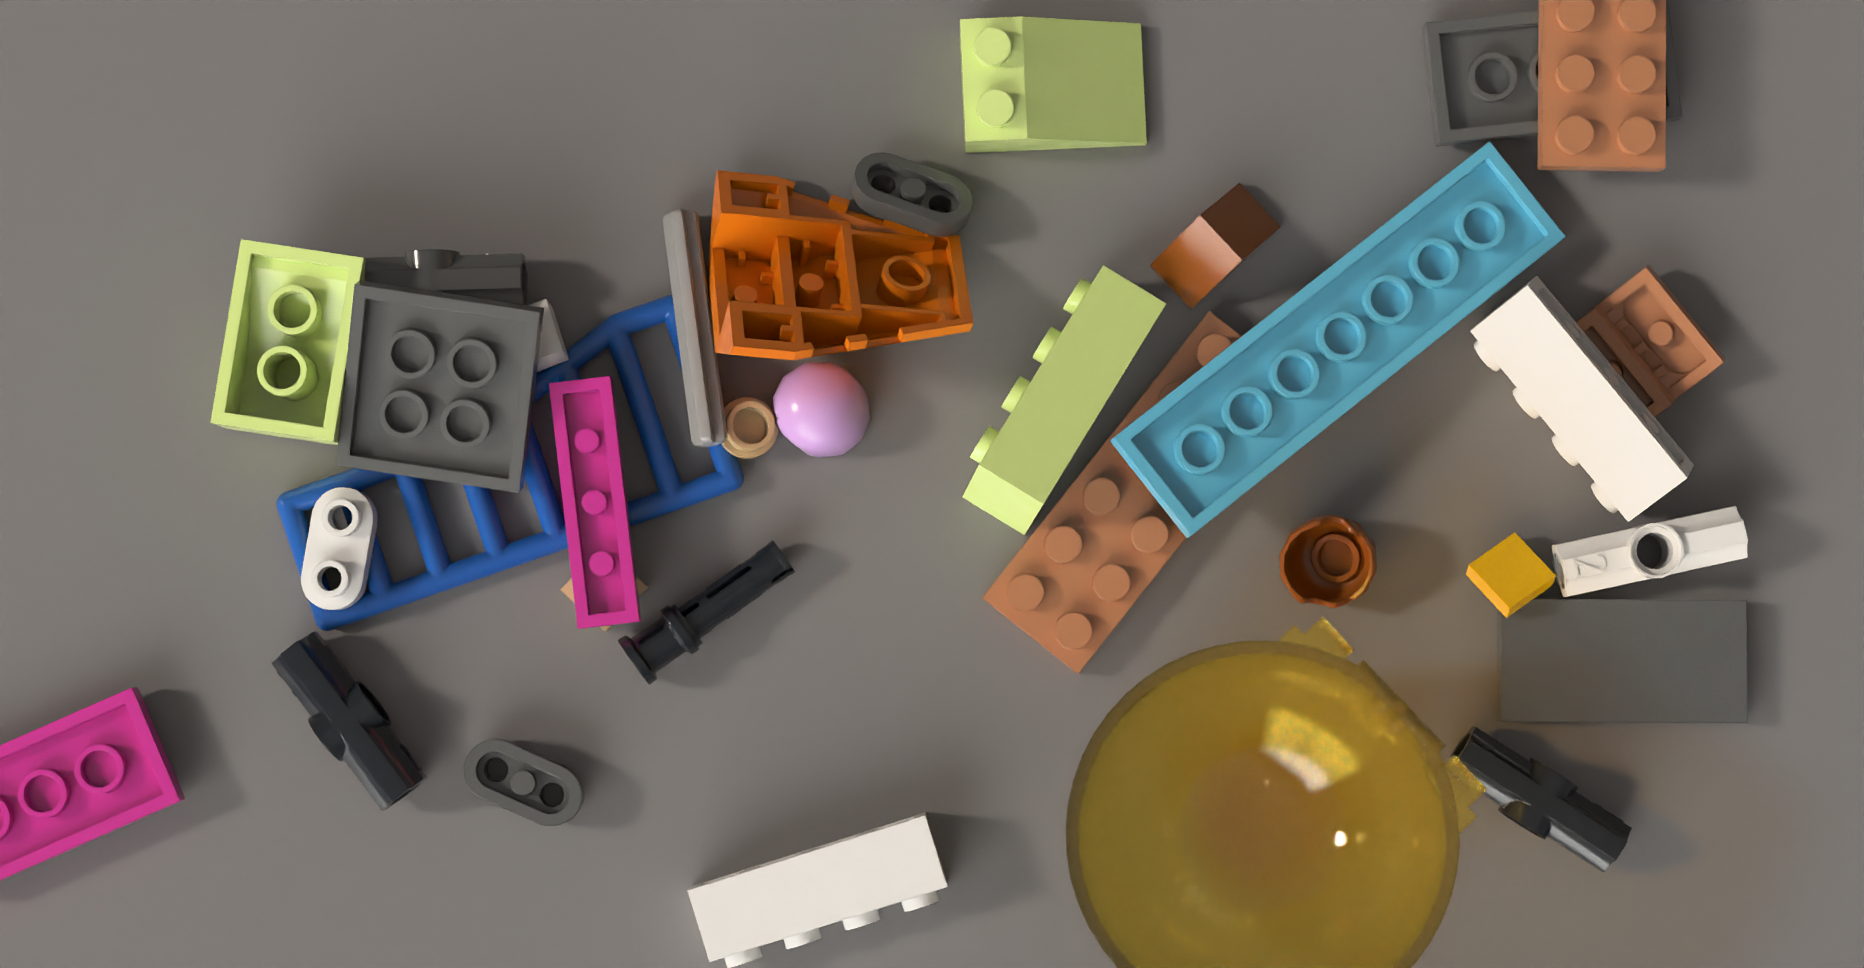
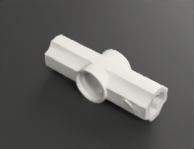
(1685, 544)

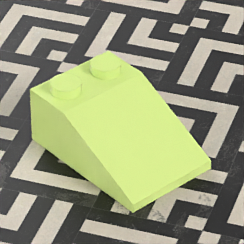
(1051, 84)
(286, 342)

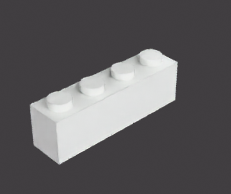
(1581, 400)
(817, 888)

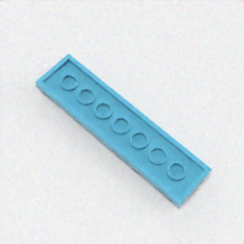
(1337, 340)

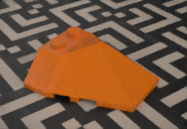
(821, 278)

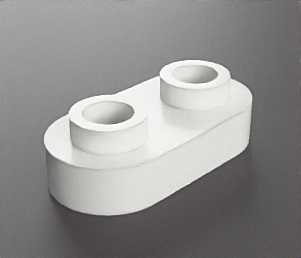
(344, 549)

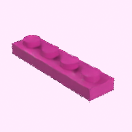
(595, 502)

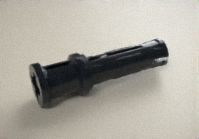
(682, 627)

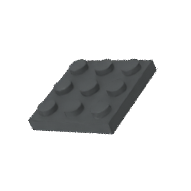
(439, 386)

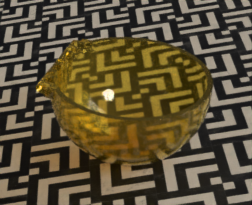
(1266, 814)

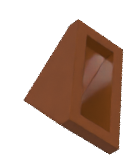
(1214, 245)

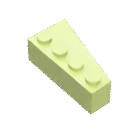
(1062, 399)

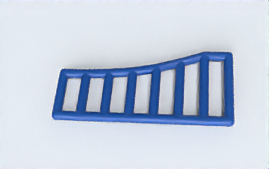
(499, 554)

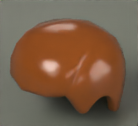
(1328, 561)

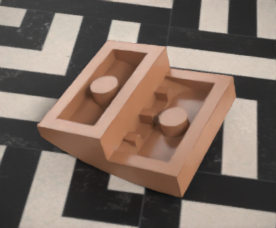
(1651, 340)

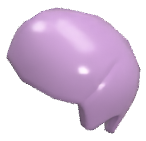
(821, 409)

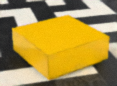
(1510, 575)

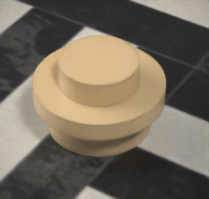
(749, 428)

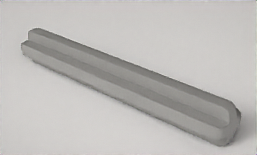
(694, 328)

